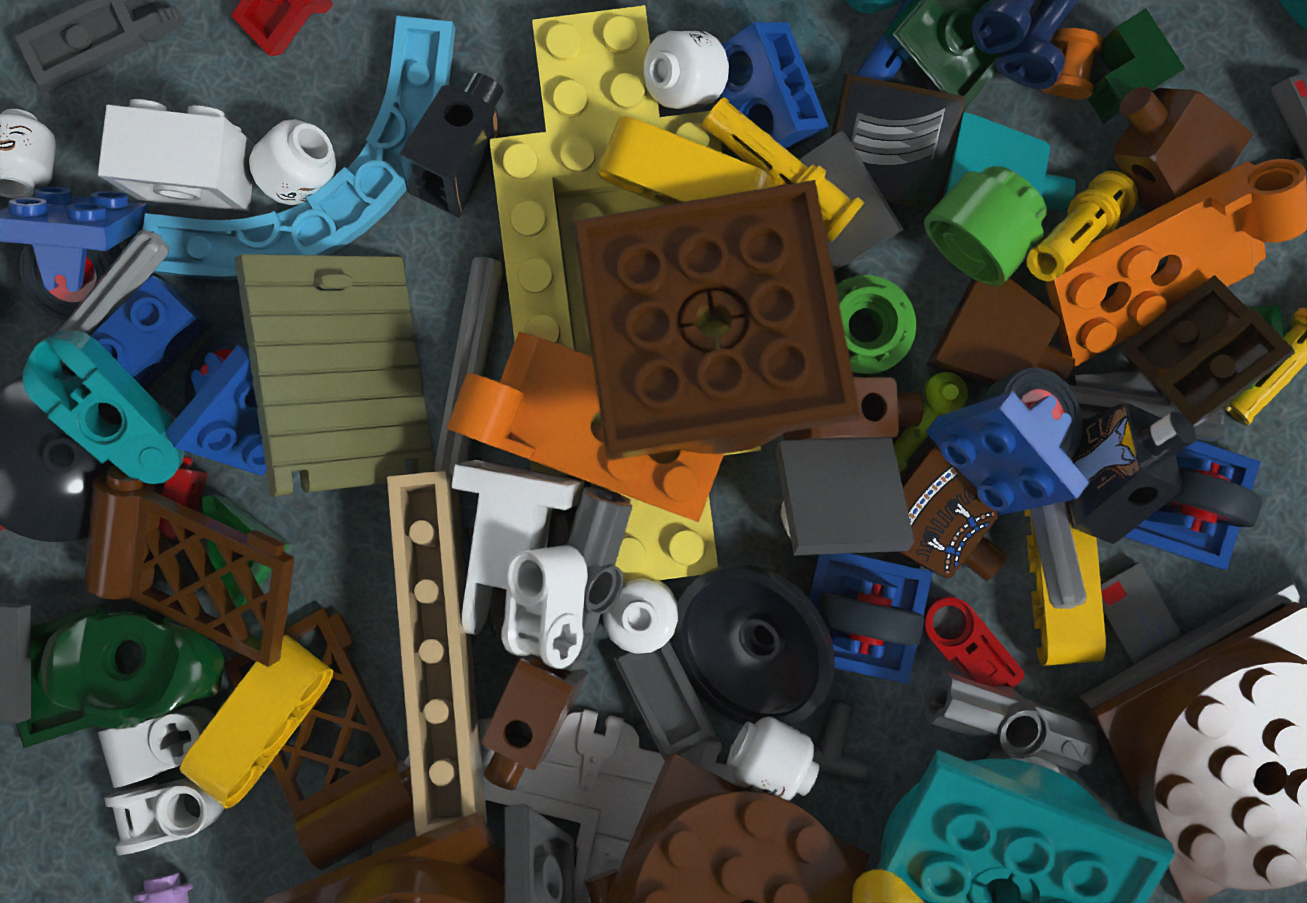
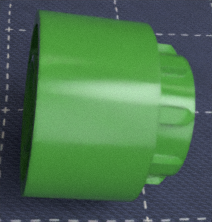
(988, 224)
(893, 320)

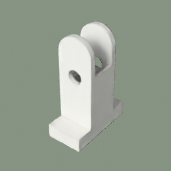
(510, 519)

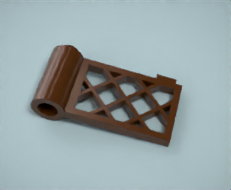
(129, 544)
(370, 798)

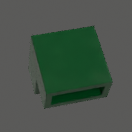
(1136, 58)

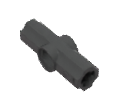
(598, 538)
(988, 713)

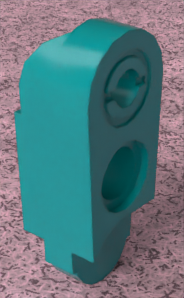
(72, 403)

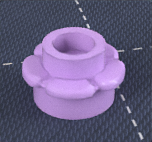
(164, 890)

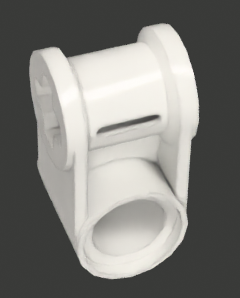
(542, 601)
(151, 745)
(158, 815)

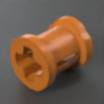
(1079, 51)

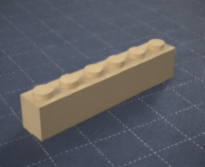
(435, 650)

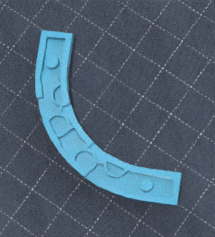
(345, 203)

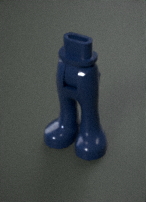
(1023, 39)

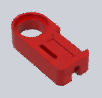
(974, 649)

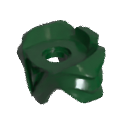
(83, 674)

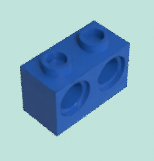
(775, 85)
(151, 330)

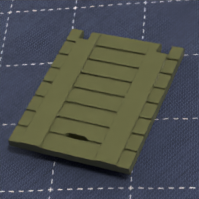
(333, 370)

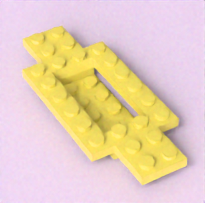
(587, 82)

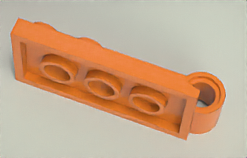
(1204, 234)
(546, 416)

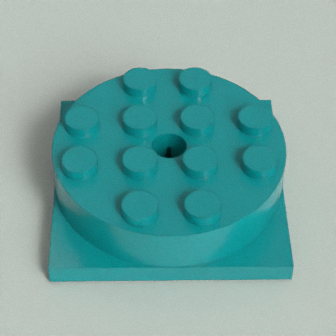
(1015, 838)

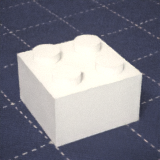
(176, 156)

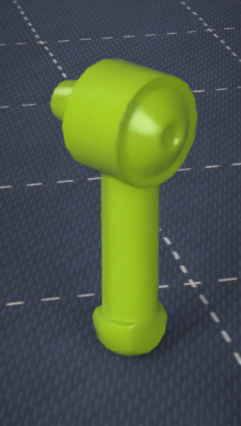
(940, 396)

